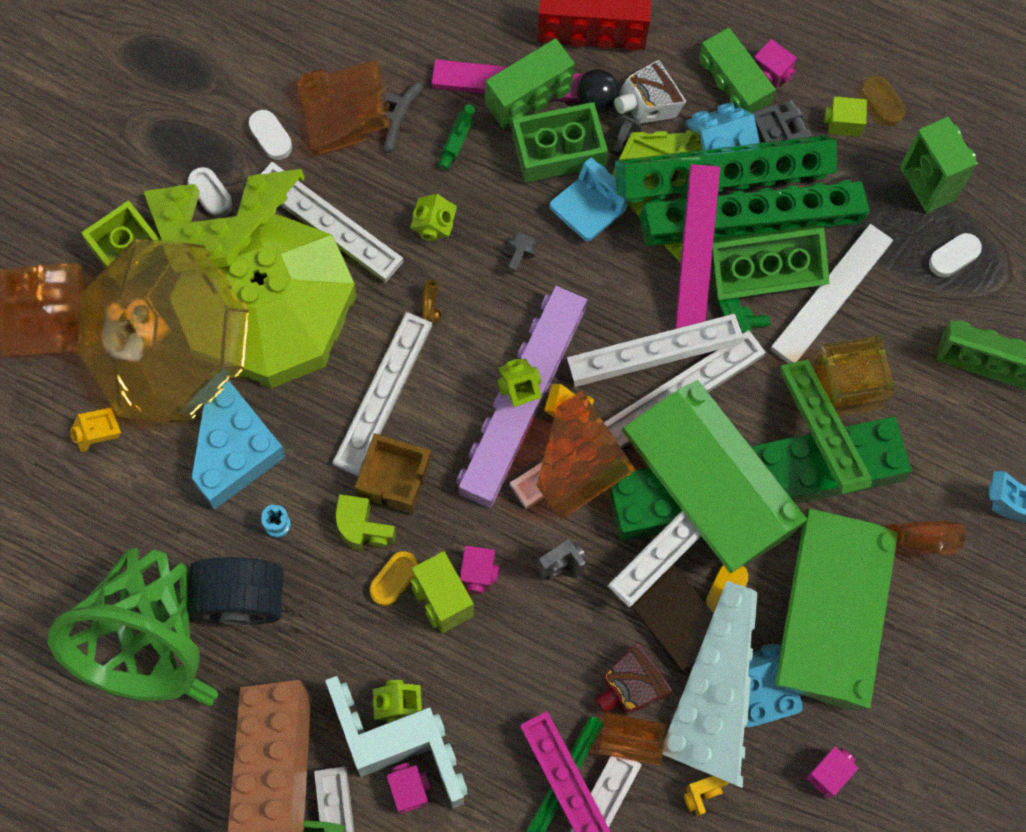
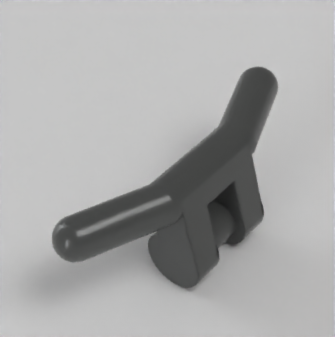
(401, 106)

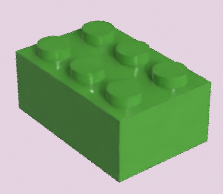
(530, 83)
(558, 141)
(938, 164)

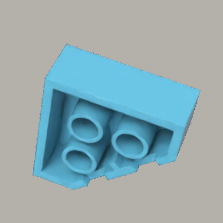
(231, 447)

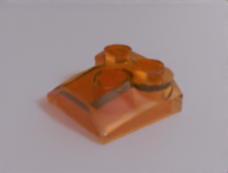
(937, 536)

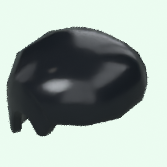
(599, 88)

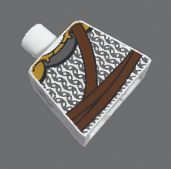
(650, 95)

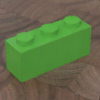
(736, 72)

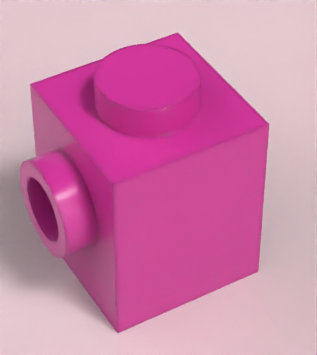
(776, 63)
(478, 569)
(832, 772)
(408, 787)

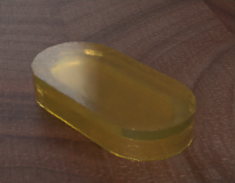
(883, 101)

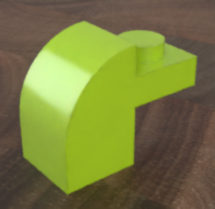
(353, 524)

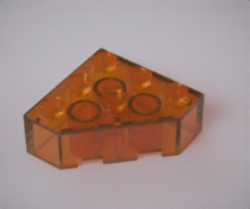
(579, 457)

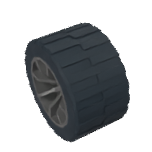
(235, 591)

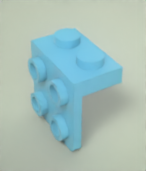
(724, 127)
(590, 201)
(766, 699)

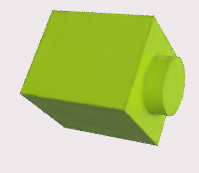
(846, 116)

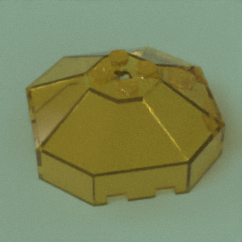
(185, 334)

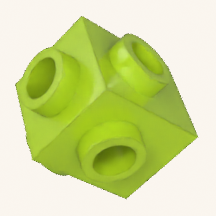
(433, 217)
(519, 382)
(396, 700)

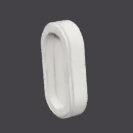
(270, 135)
(212, 194)
(955, 255)

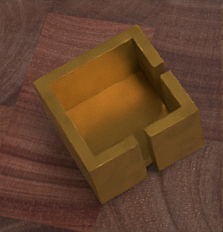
(393, 473)

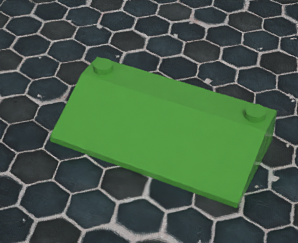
(714, 476)
(837, 610)

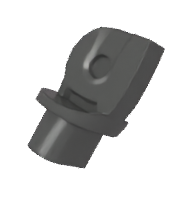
(624, 126)
(521, 246)

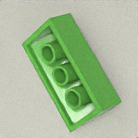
(769, 262)
(983, 353)

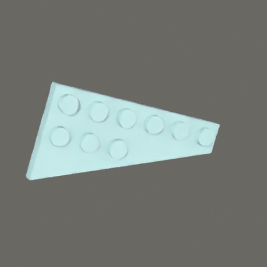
(715, 701)

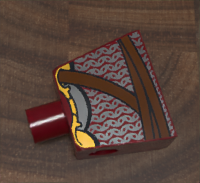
(633, 683)

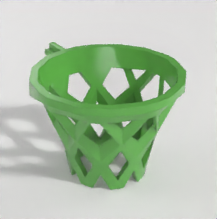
(166, 679)

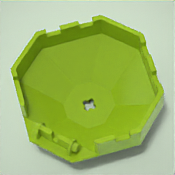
(298, 306)

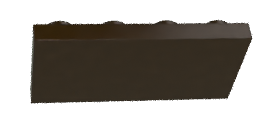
(673, 614)

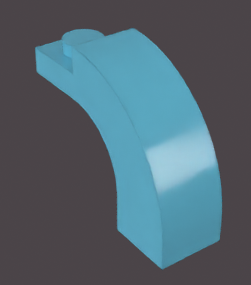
(1008, 496)

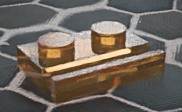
(632, 739)

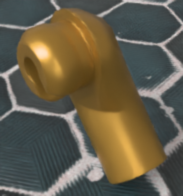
(429, 299)

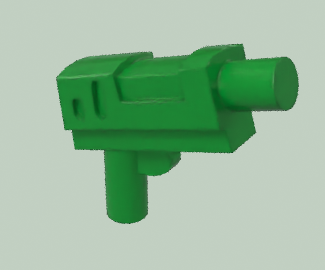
(456, 137)
(744, 315)

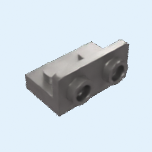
(565, 554)

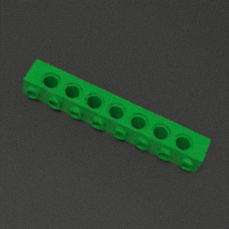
(819, 149)
(847, 194)

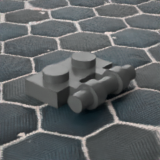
(773, 125)

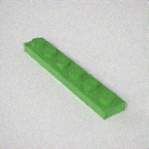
(826, 427)

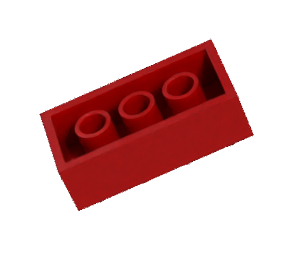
(595, 23)

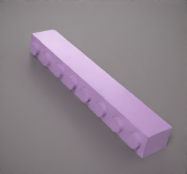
(510, 424)

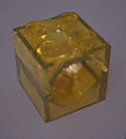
(855, 374)

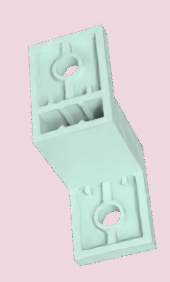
(397, 741)

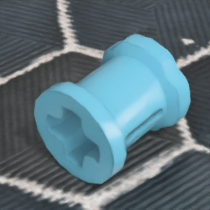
(271, 528)

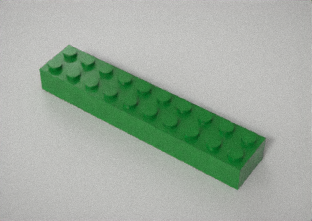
(646, 508)

